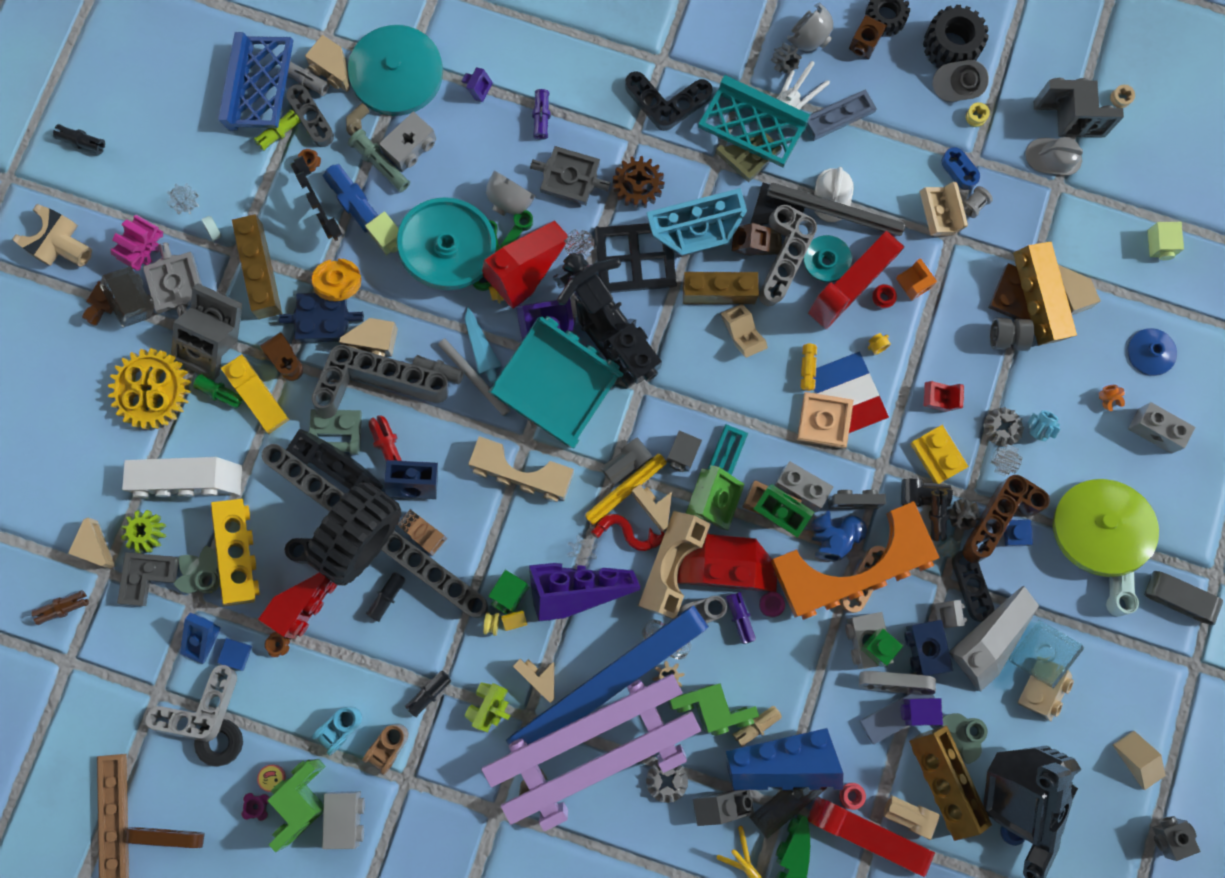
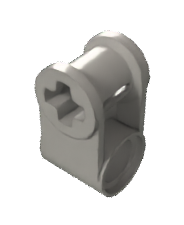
(702, 607)

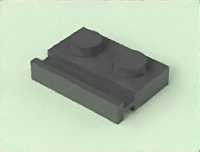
(847, 500)

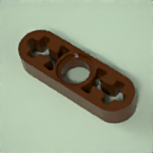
(164, 837)

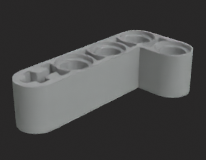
(784, 258)

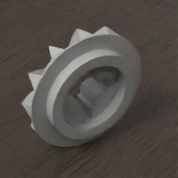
(1000, 437)
(667, 794)

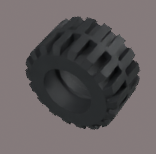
(961, 22)

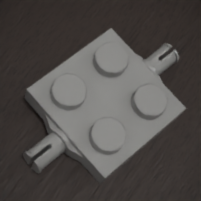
(172, 280)

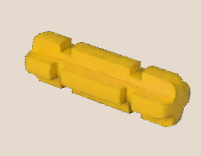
(808, 367)

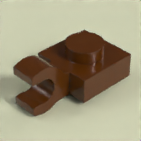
(99, 305)

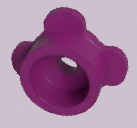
(248, 810)

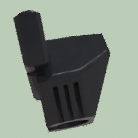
(1032, 797)

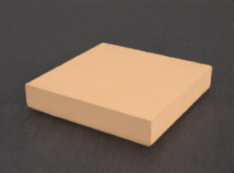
(825, 420)

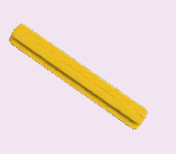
(625, 488)

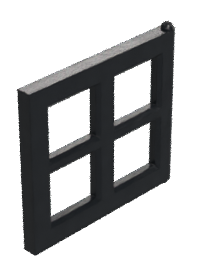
(635, 258)

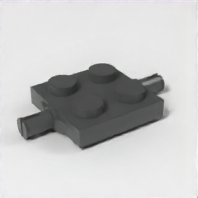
(570, 175)

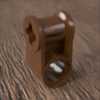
(281, 355)

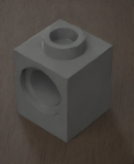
(683, 451)

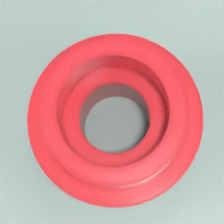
(860, 796)

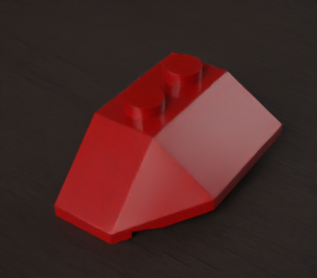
(729, 564)

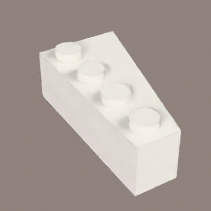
(182, 476)

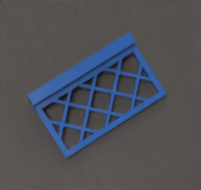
(237, 83)

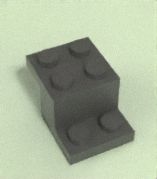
(1078, 108)
(206, 331)

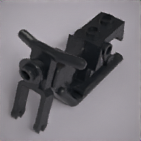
(603, 320)

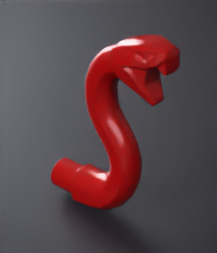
(607, 520)

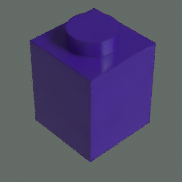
(922, 711)

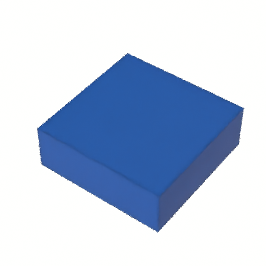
(234, 654)

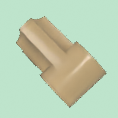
(916, 818)

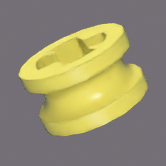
(973, 119)
(491, 623)

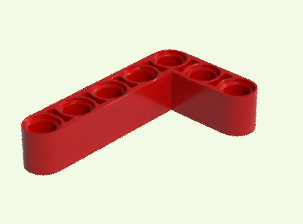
(839, 296)
(870, 836)

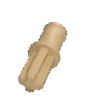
(760, 724)

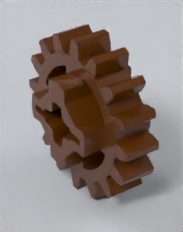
(627, 181)

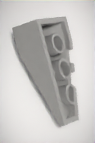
(991, 643)

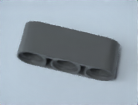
(1184, 597)

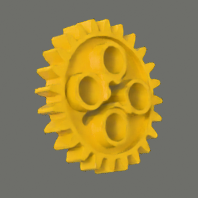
(170, 389)

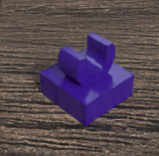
(477, 83)

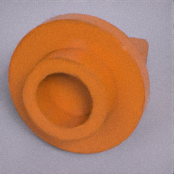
(1112, 393)

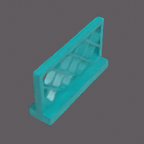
(758, 103)

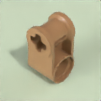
(383, 751)

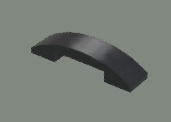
(330, 460)

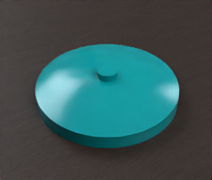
(395, 70)
(445, 243)

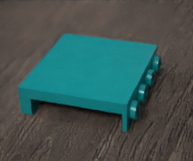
(555, 381)

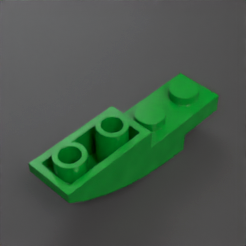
(795, 851)

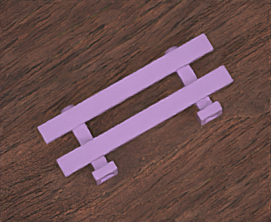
(545, 795)

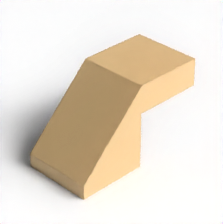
(743, 330)

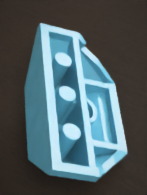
(699, 222)

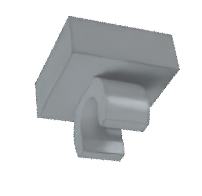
(950, 613)

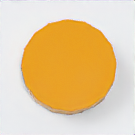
(336, 280)

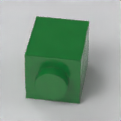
(881, 647)

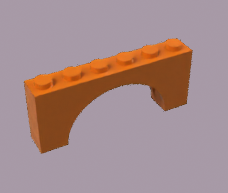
(906, 549)

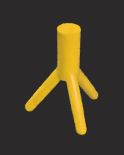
(742, 864)

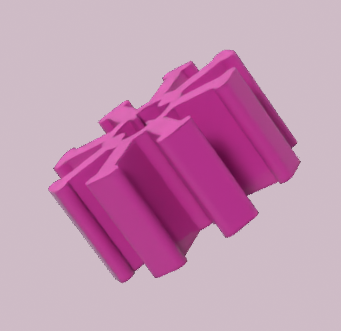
(137, 242)

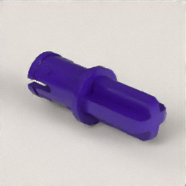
(741, 618)

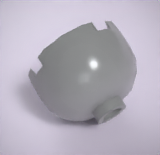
(813, 29)
(507, 195)

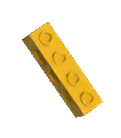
(231, 592)

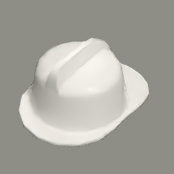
(834, 186)

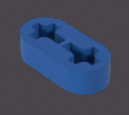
(959, 169)

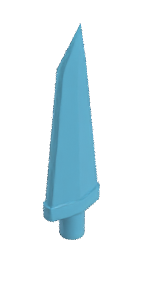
(483, 353)

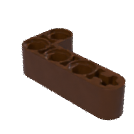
(999, 521)

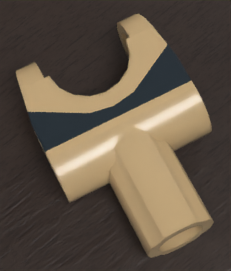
(54, 239)

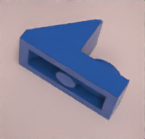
(198, 637)

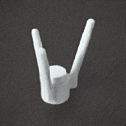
(792, 96)

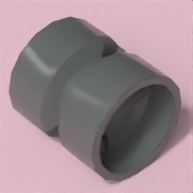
(1014, 334)

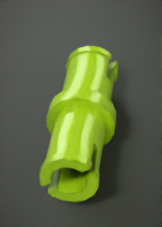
(270, 135)

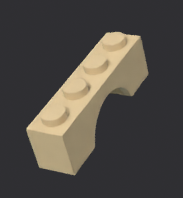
(551, 480)
(681, 537)

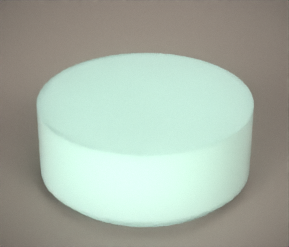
(211, 228)

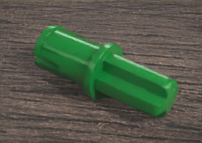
(217, 391)

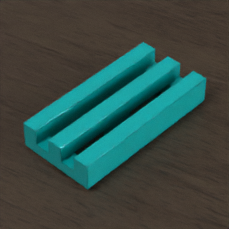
(735, 432)

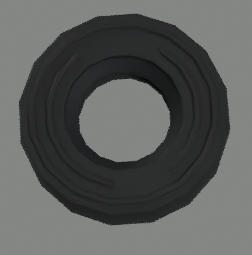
(235, 744)

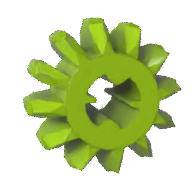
(151, 527)

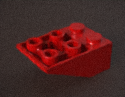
(294, 607)

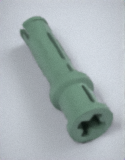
(371, 153)

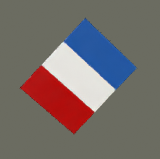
(852, 380)

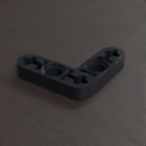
(664, 107)

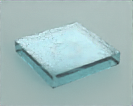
(1046, 653)

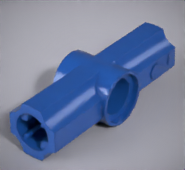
(350, 195)

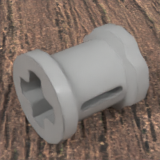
(977, 201)

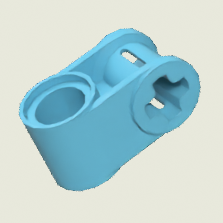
(335, 732)

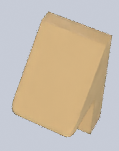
(657, 512)
(544, 683)

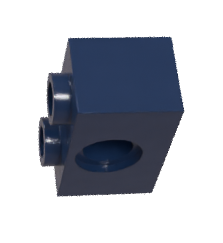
(411, 479)
(939, 659)

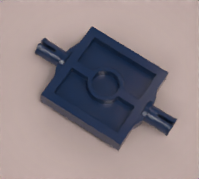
(319, 319)

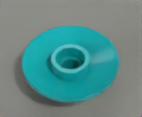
(832, 249)

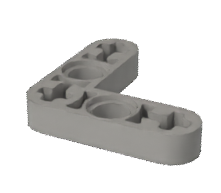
(204, 715)

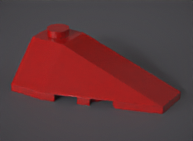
(523, 263)

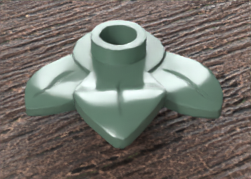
(196, 570)
(967, 745)

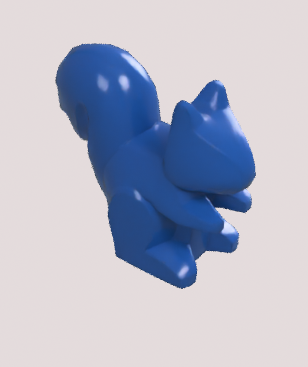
(837, 541)

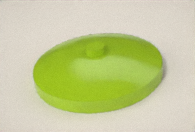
(1105, 527)

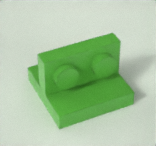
(715, 497)

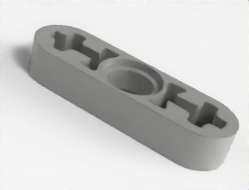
(897, 682)

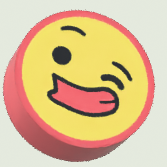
(270, 776)

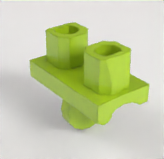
(491, 709)

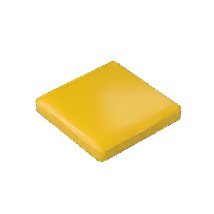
(514, 620)

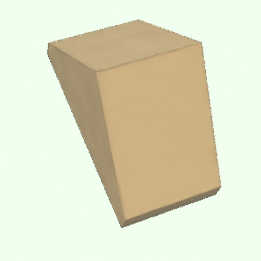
(91, 544)
(1141, 759)

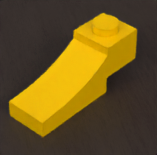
(255, 393)

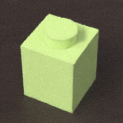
(384, 232)
(1165, 240)

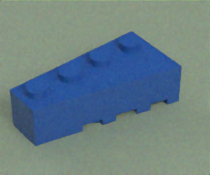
(787, 763)

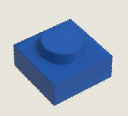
(1018, 533)

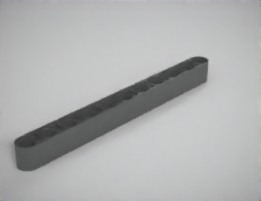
(407, 549)

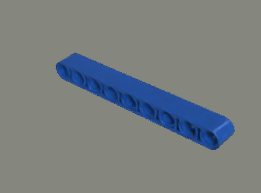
(615, 676)

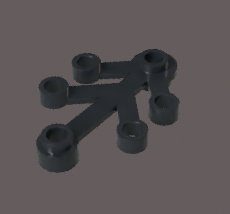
(329, 226)

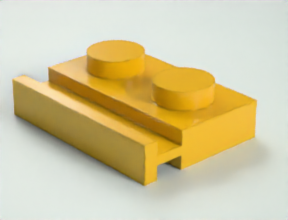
(939, 454)

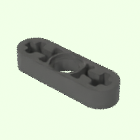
(310, 105)

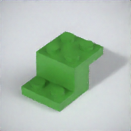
(714, 709)
(296, 803)

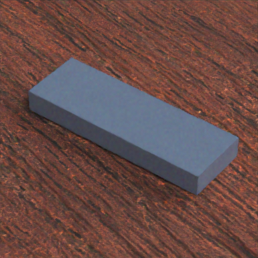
(840, 114)
(887, 720)

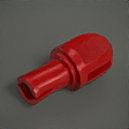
(384, 438)

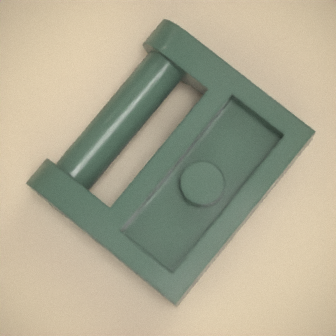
(341, 424)

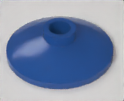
(1143, 356)

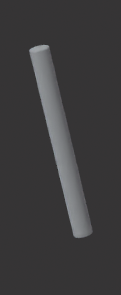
(473, 376)

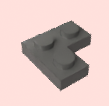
(139, 571)

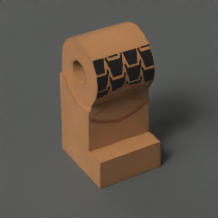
(422, 532)

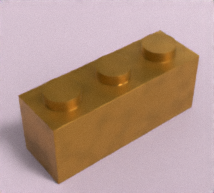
(720, 287)

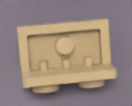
(943, 209)
(1043, 698)

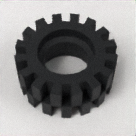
(892, 25)

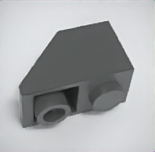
(723, 807)

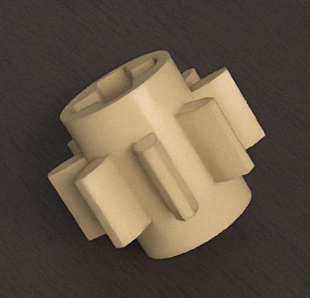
(667, 669)

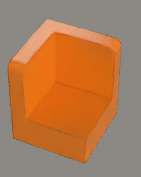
(916, 280)

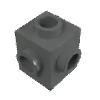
(1175, 838)

